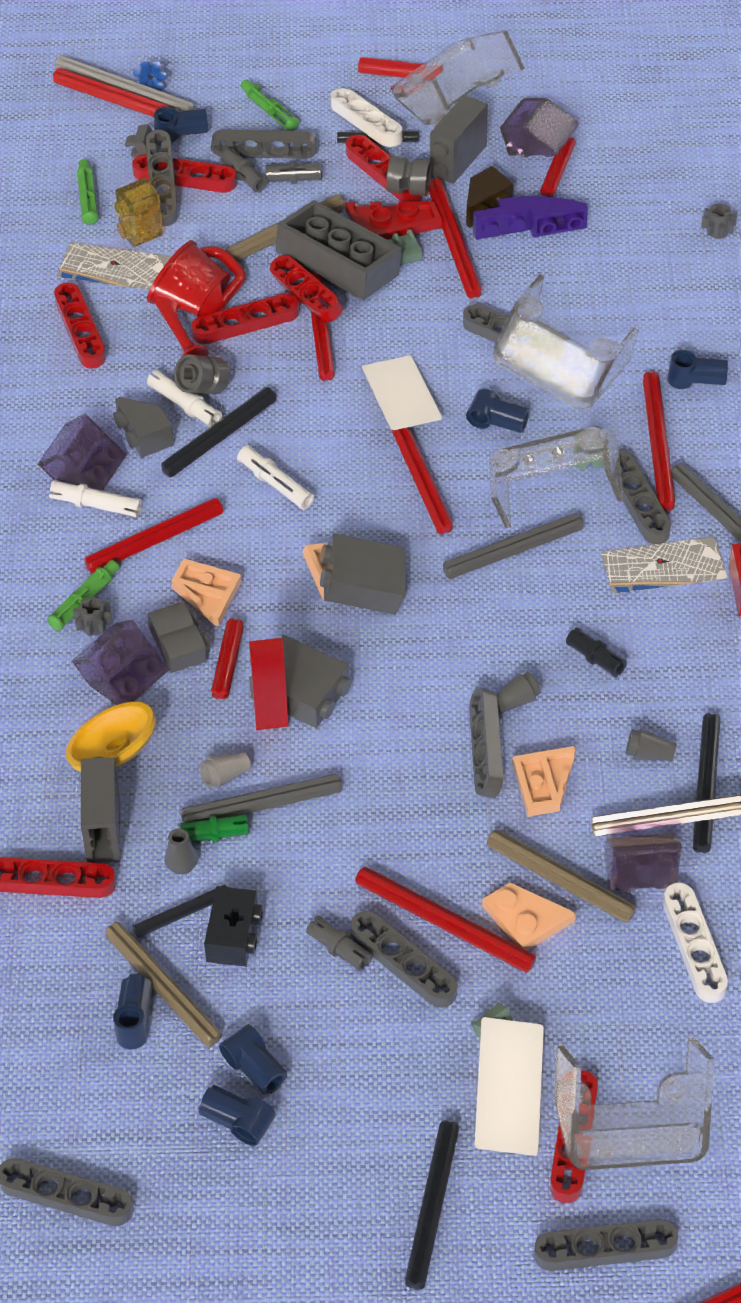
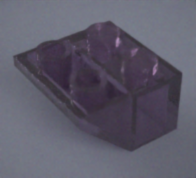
(537, 128)
(82, 455)
(120, 663)
(642, 861)

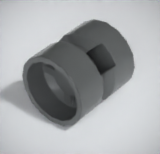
(408, 176)
(201, 374)

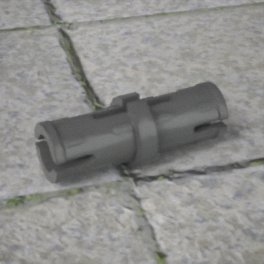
(244, 170)
(293, 172)
(339, 943)

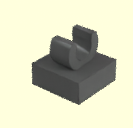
(139, 140)

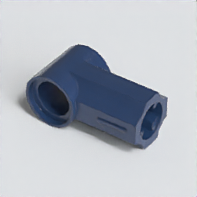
(180, 123)
(688, 369)
(489, 409)
(133, 1011)
(248, 1052)
(244, 1117)

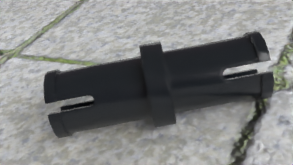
(596, 652)

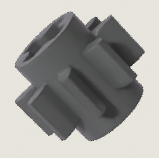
(719, 221)
(92, 616)

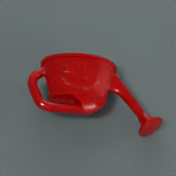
(194, 285)

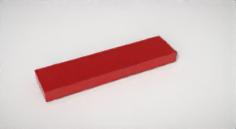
(268, 683)

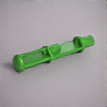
(270, 106)
(87, 192)
(88, 589)

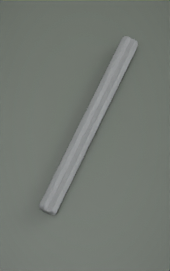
(122, 83)

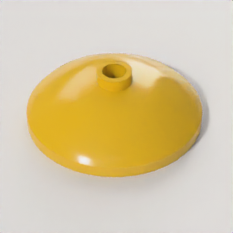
(113, 733)

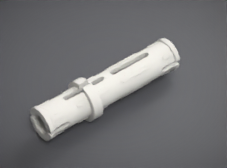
(192, 404)
(251, 459)
(85, 496)

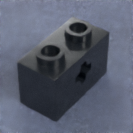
(232, 925)

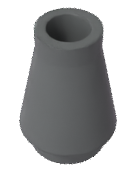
(517, 692)
(648, 746)
(180, 853)

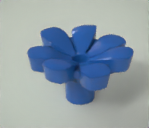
(145, 75)

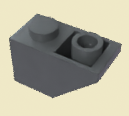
(144, 426)

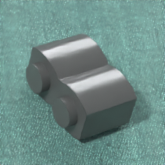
(177, 636)

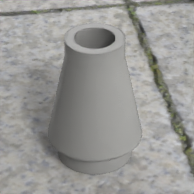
(221, 769)

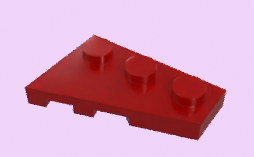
(398, 219)

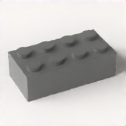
(338, 249)

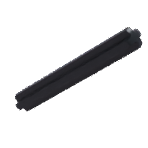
(218, 432)
(707, 778)
(431, 1205)

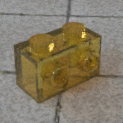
(138, 212)

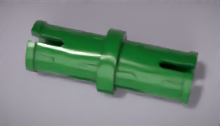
(216, 828)

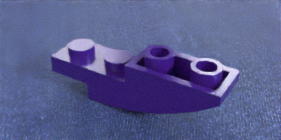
(533, 213)

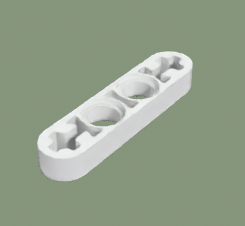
(366, 117)
(692, 942)

